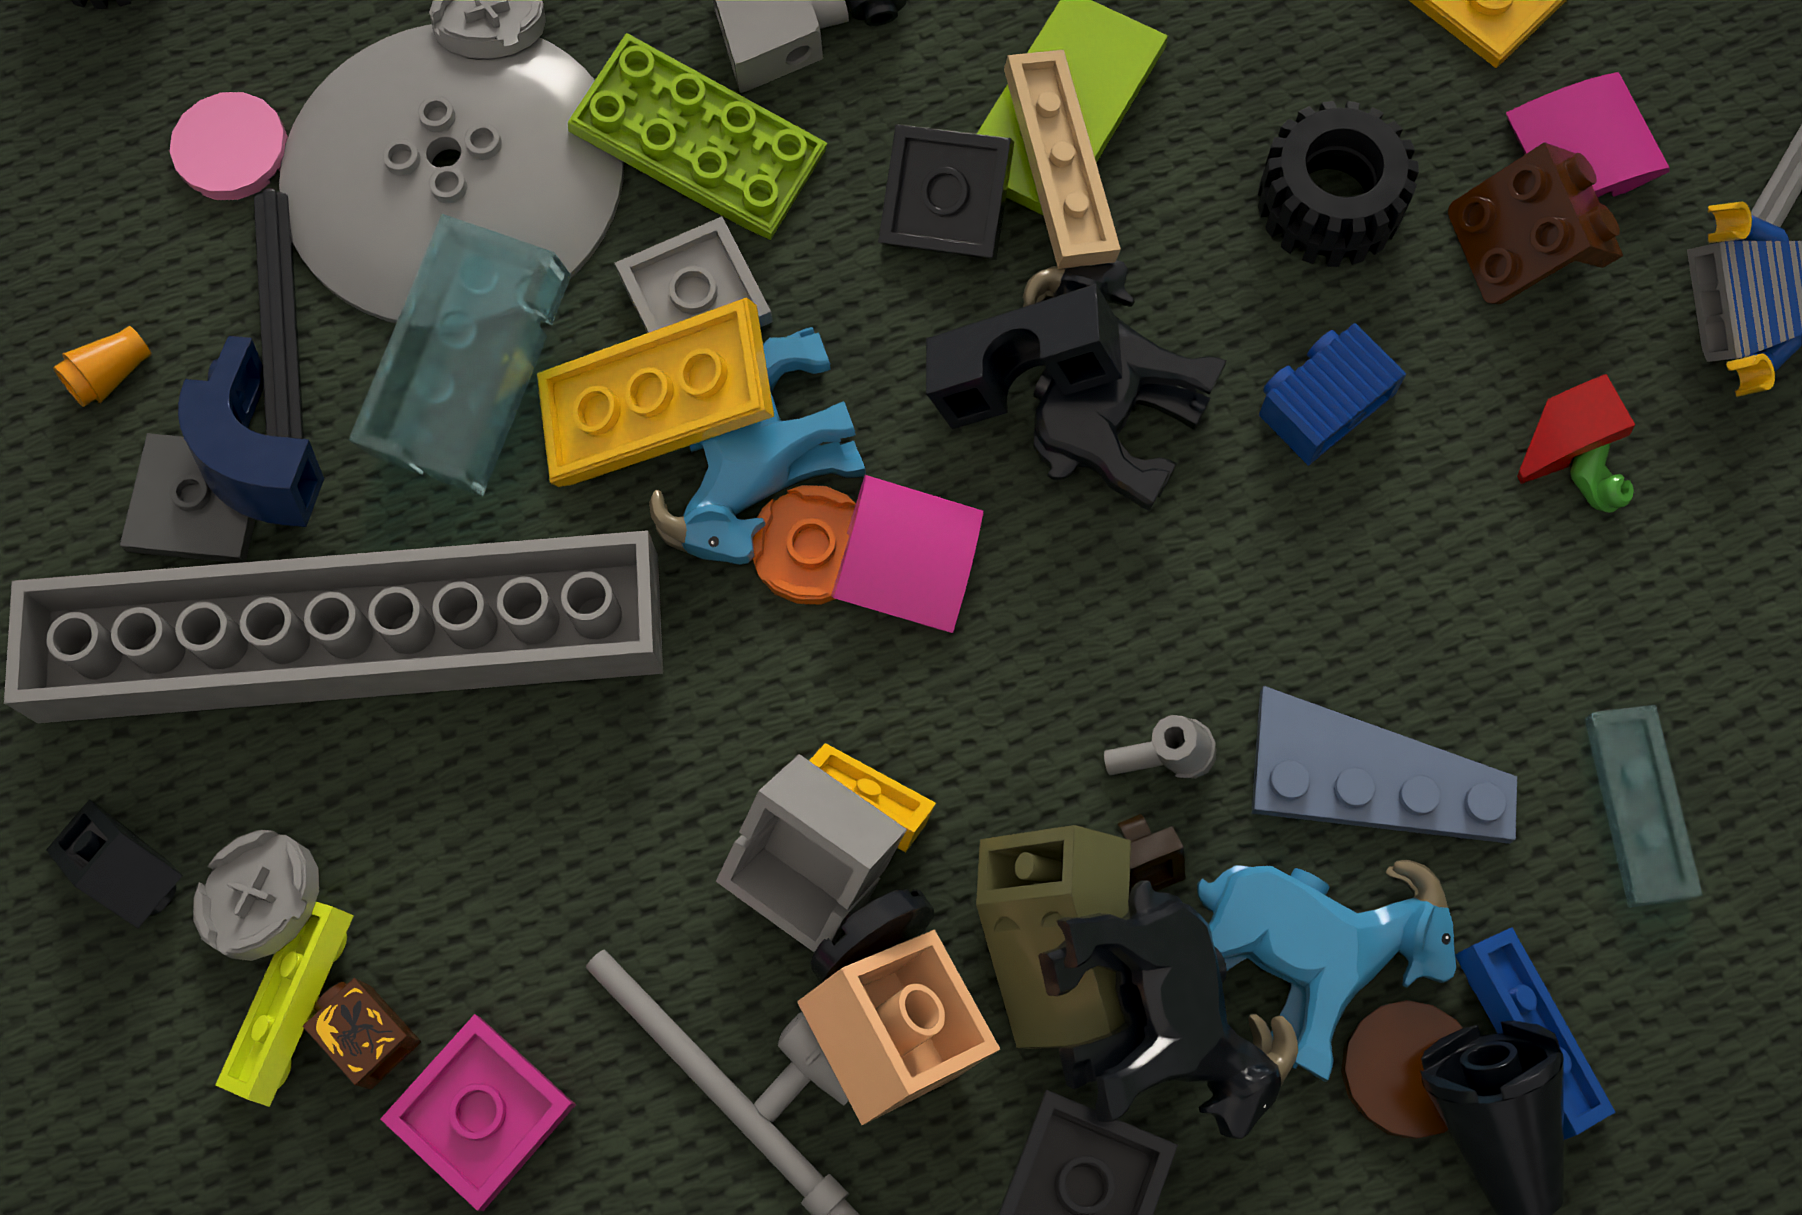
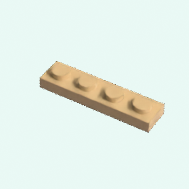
(1061, 159)

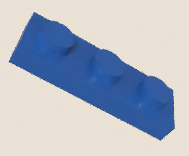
(1513, 991)

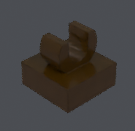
(1153, 856)

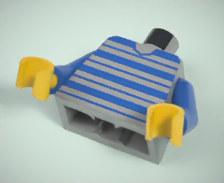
(1748, 295)

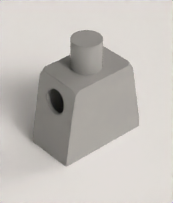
(774, 35)

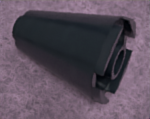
(1504, 1111)

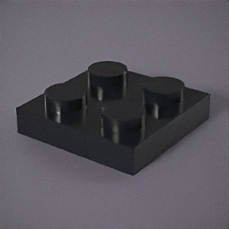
(946, 191)

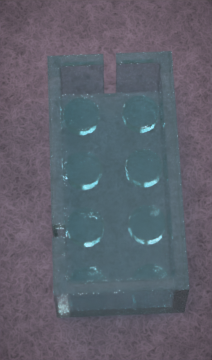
(461, 354)

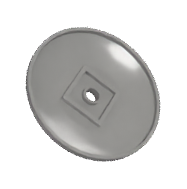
(366, 149)

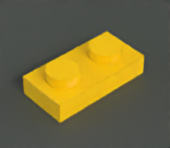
(884, 793)

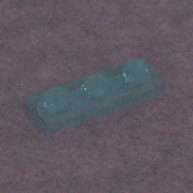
(1642, 806)

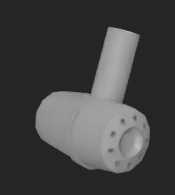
(1176, 743)
(806, 1065)

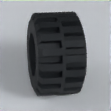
(1344, 142)

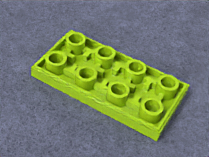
(1108, 67)
(697, 136)

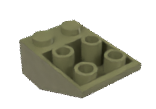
(1021, 894)

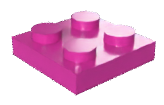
(478, 1112)

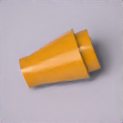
(101, 366)

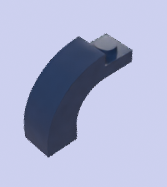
(248, 471)

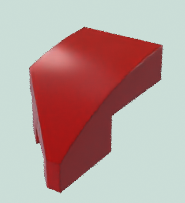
(1573, 425)

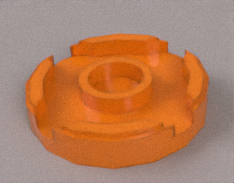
(810, 566)

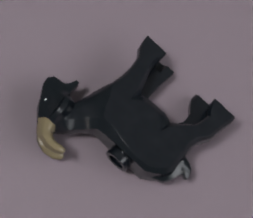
(1085, 424)
(1172, 1014)

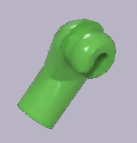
(1597, 483)

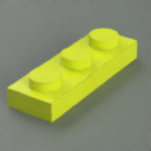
(282, 1006)

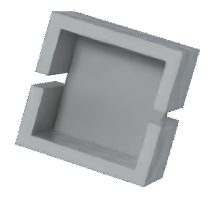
(809, 853)

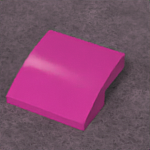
(1601, 124)
(908, 554)

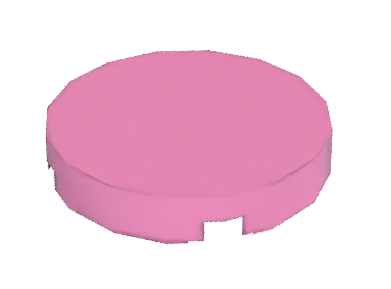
(228, 145)

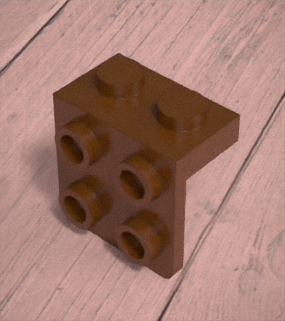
(1533, 222)

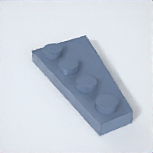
(1358, 774)

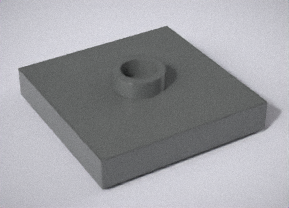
(178, 512)

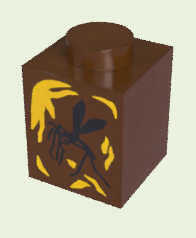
(360, 1032)

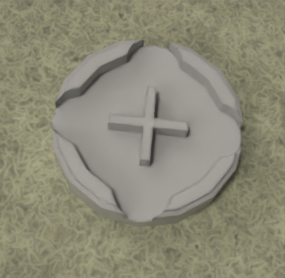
(487, 26)
(256, 895)

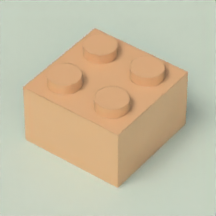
(897, 1025)

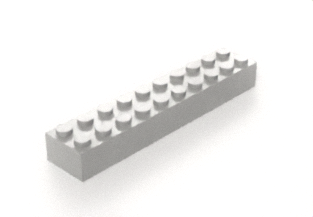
(334, 627)

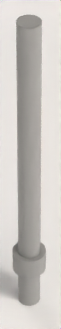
(821, 1193)

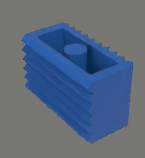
(1330, 392)

